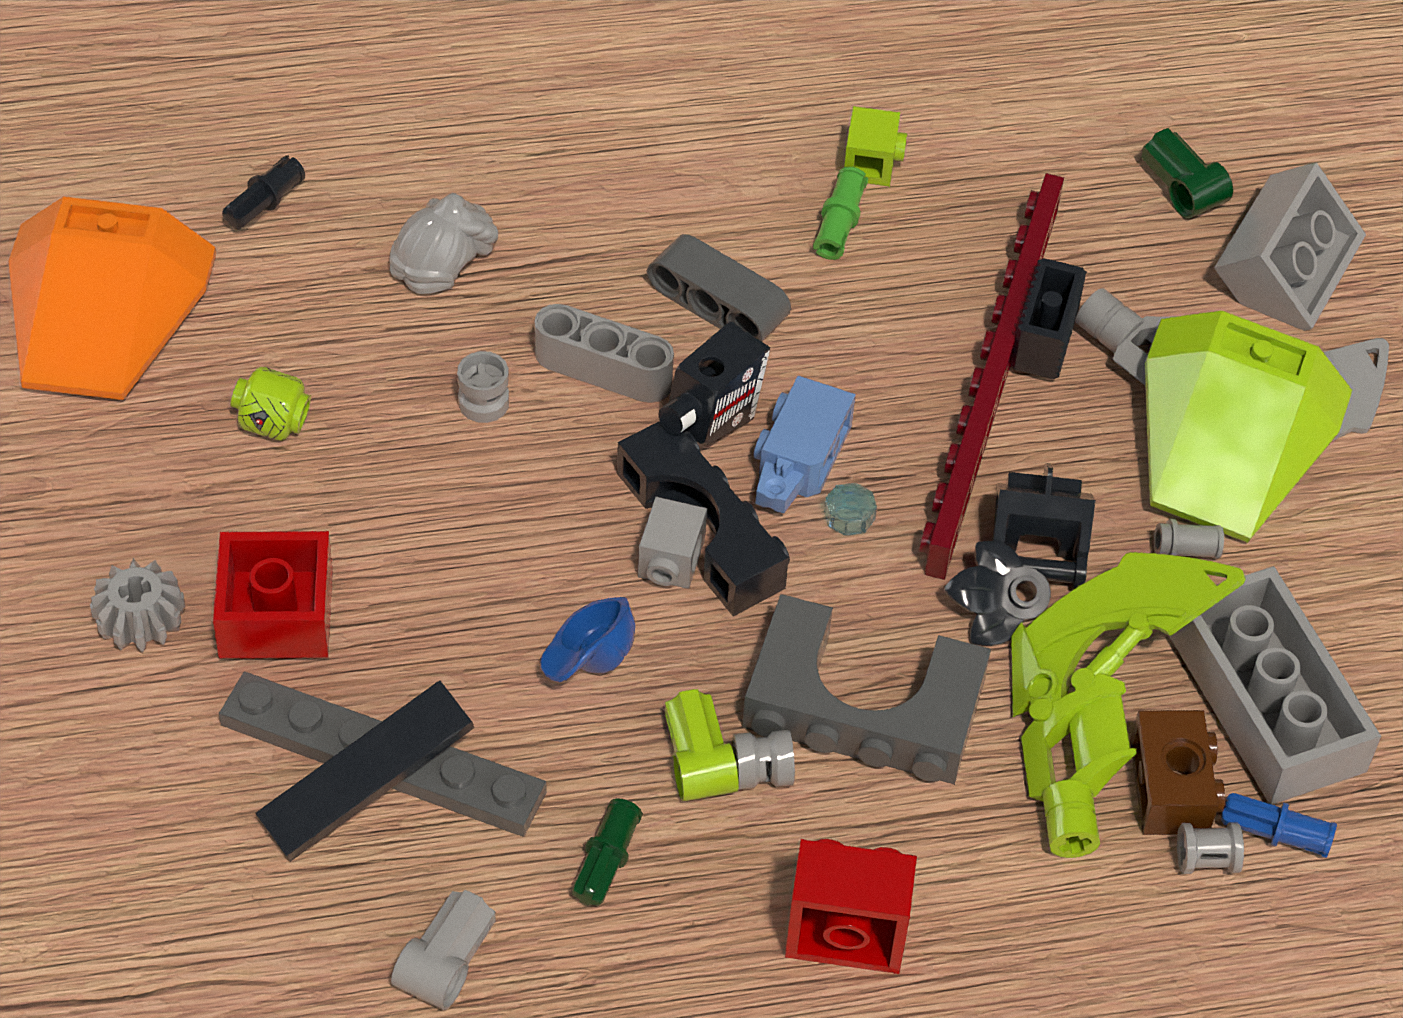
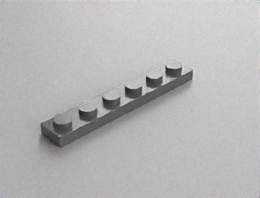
(324, 729)

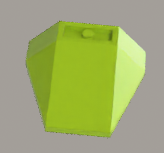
(1235, 418)

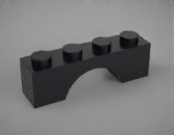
(743, 559)

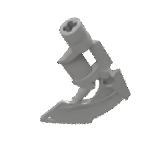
(1124, 330)

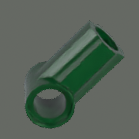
(1191, 182)

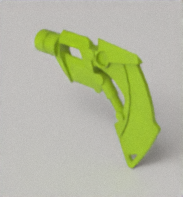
(1135, 596)

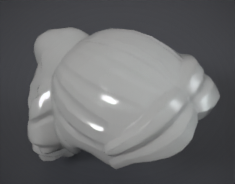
(440, 243)

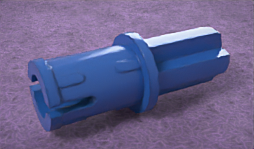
(1279, 824)

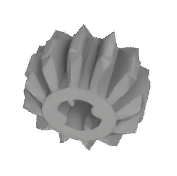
(137, 605)

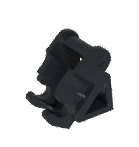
(1048, 509)

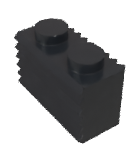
(1048, 318)

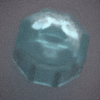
(850, 509)

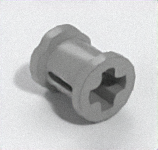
(1210, 848)

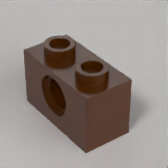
(1175, 742)

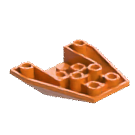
(101, 293)

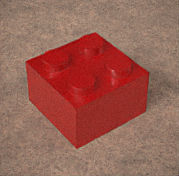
(273, 594)
(851, 905)

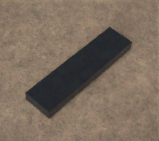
(365, 770)

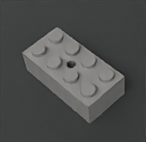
(1277, 690)

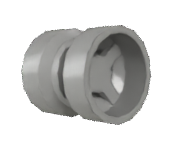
(483, 386)
(764, 759)

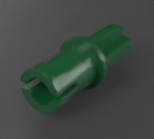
(606, 852)

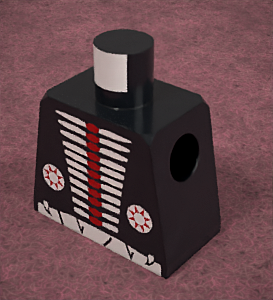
(717, 386)

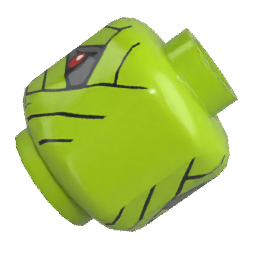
(271, 403)

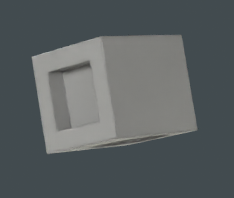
(672, 543)

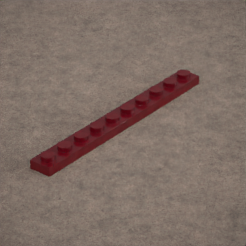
(988, 383)

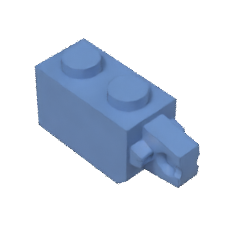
(802, 442)

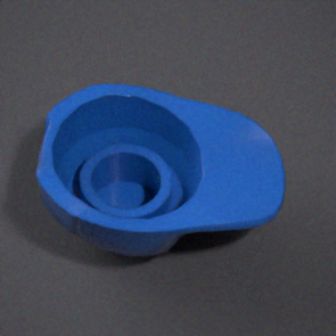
(591, 640)

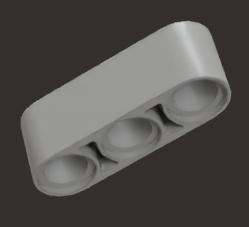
(604, 353)

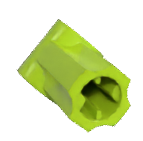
(700, 758)

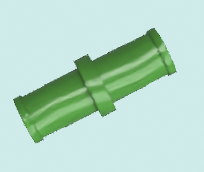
(840, 213)

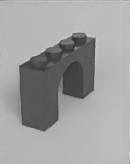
(915, 737)

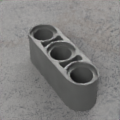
(718, 287)

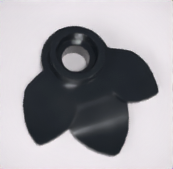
(992, 595)

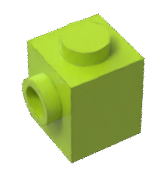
(875, 143)

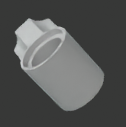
(439, 961)

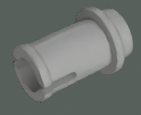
(1188, 540)

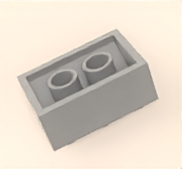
(1291, 247)

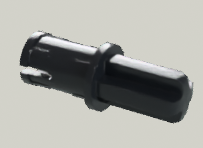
(264, 192)

